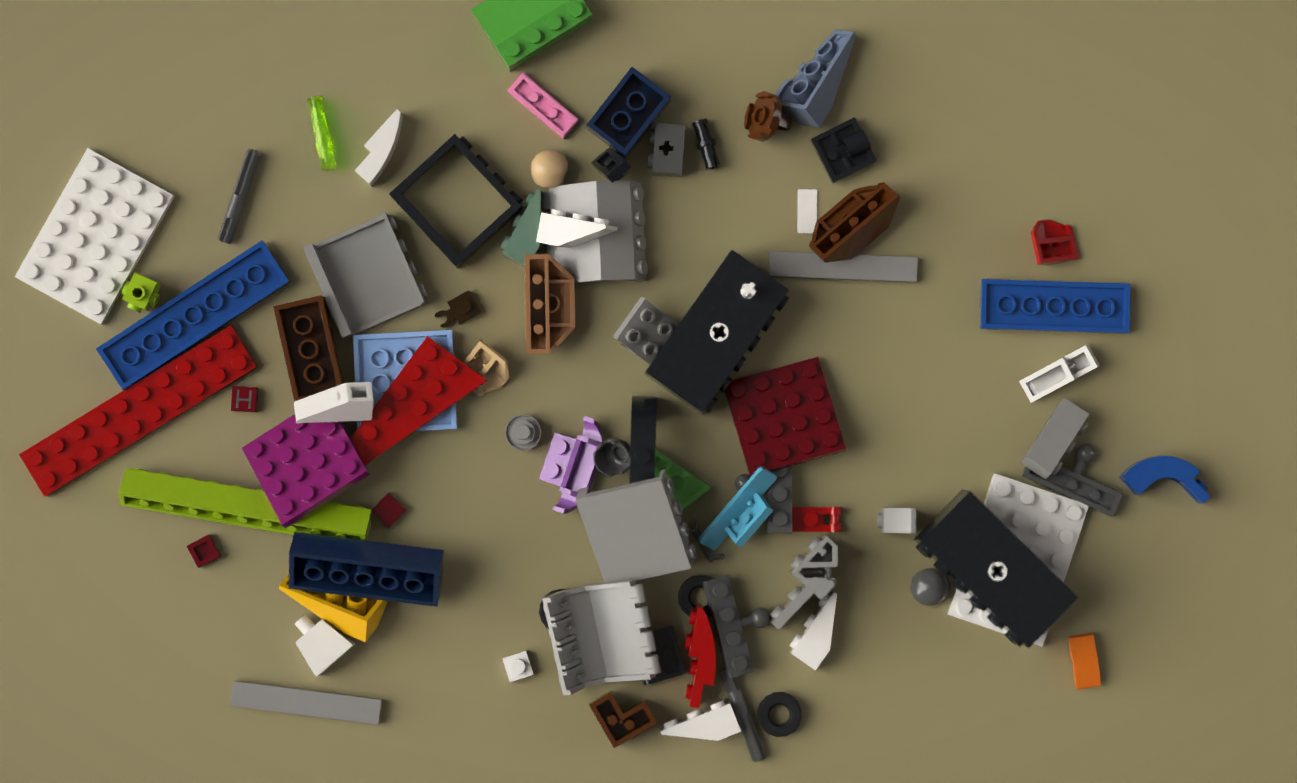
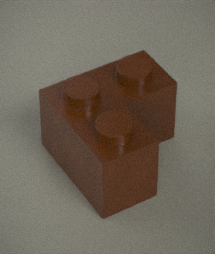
(621, 725)

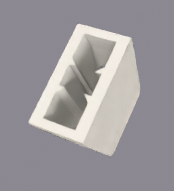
(321, 644)

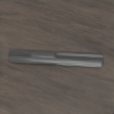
(239, 196)
(743, 717)

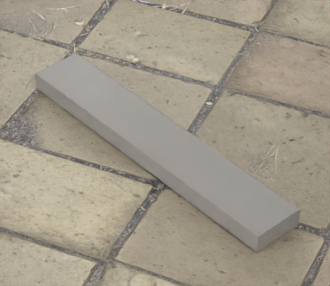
(858, 268)
(306, 702)

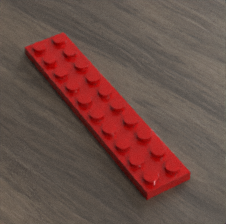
(138, 411)

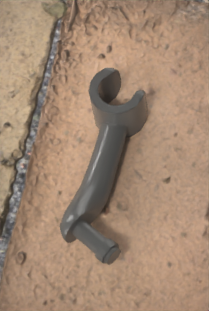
(707, 551)

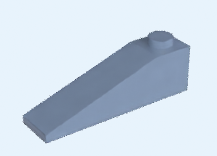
(814, 88)

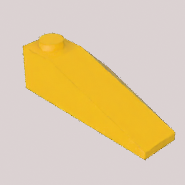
(348, 614)

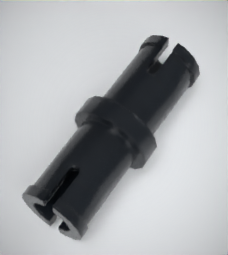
(706, 144)

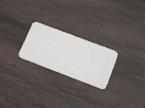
(806, 210)

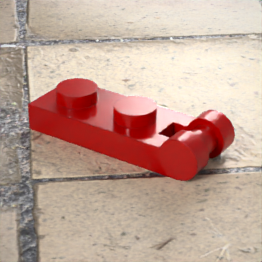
(811, 519)

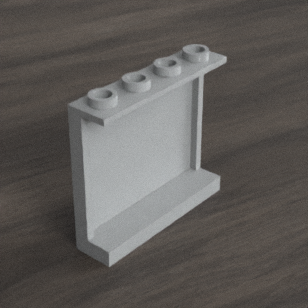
(366, 275)
(636, 529)

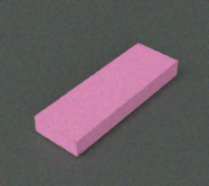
(543, 105)

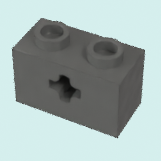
(673, 136)

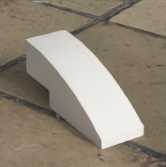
(381, 149)
(1059, 373)

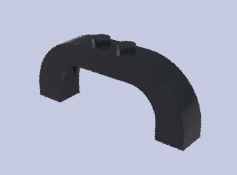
(643, 438)

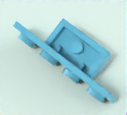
(743, 513)

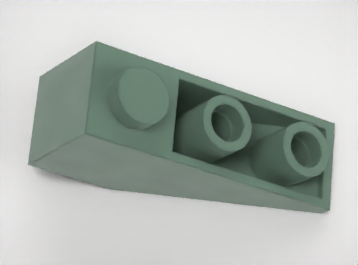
(526, 230)

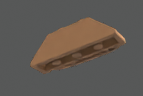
(548, 303)

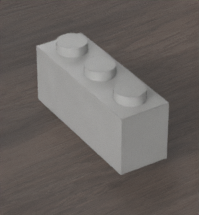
(1056, 439)

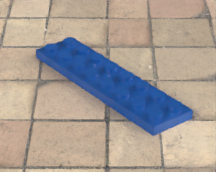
(193, 315)

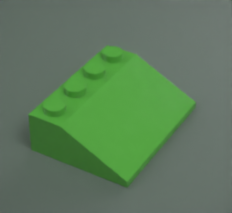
(529, 26)

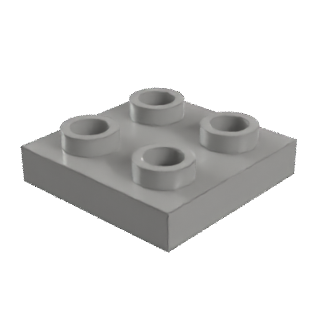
(645, 330)

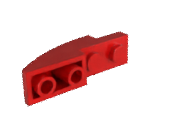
(702, 647)

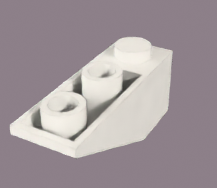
(568, 232)
(337, 404)
(816, 639)
(709, 725)

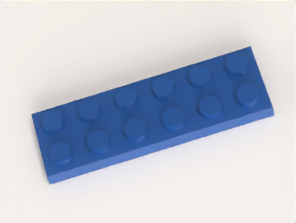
(1055, 306)

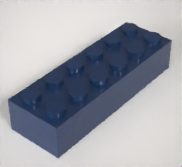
(365, 569)

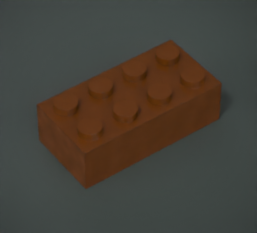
(308, 346)

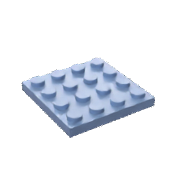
(384, 355)

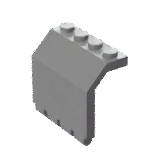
(611, 256)
(601, 634)

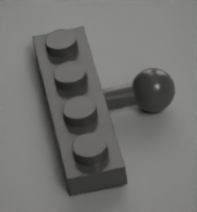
(1078, 487)
(779, 498)
(729, 625)

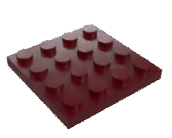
(784, 416)

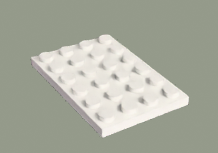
(94, 236)
(1041, 521)

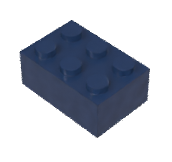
(628, 112)

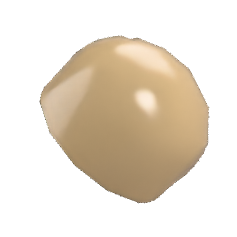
(549, 168)

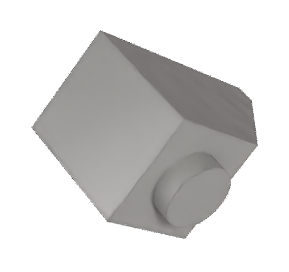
(897, 520)

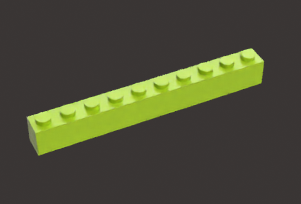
(234, 505)

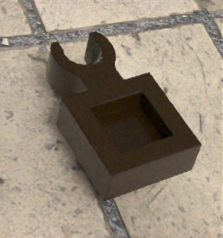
(461, 307)

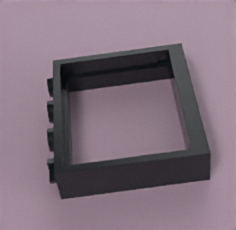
(495, 180)

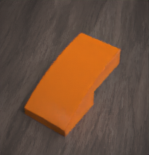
(1084, 661)

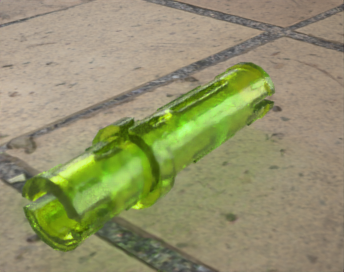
(321, 129)

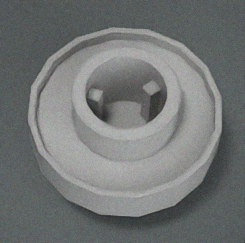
(523, 432)

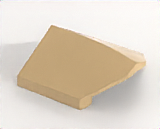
(489, 365)

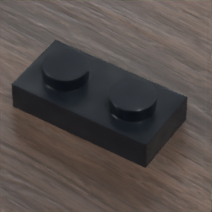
(611, 165)

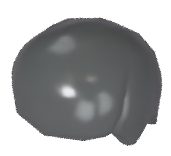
(612, 457)
(930, 586)

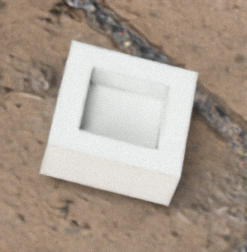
(518, 666)

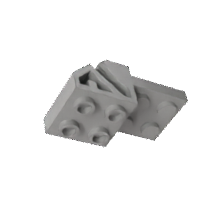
(822, 554)

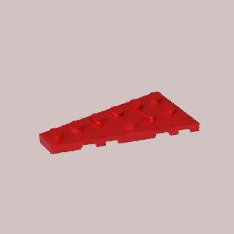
(418, 394)

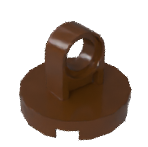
(765, 117)

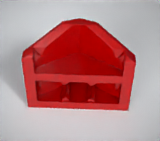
(1053, 242)

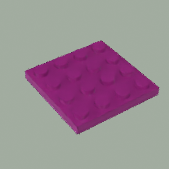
(304, 466)

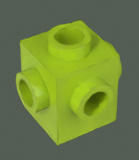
(149, 293)

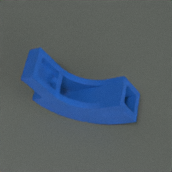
(1146, 471)

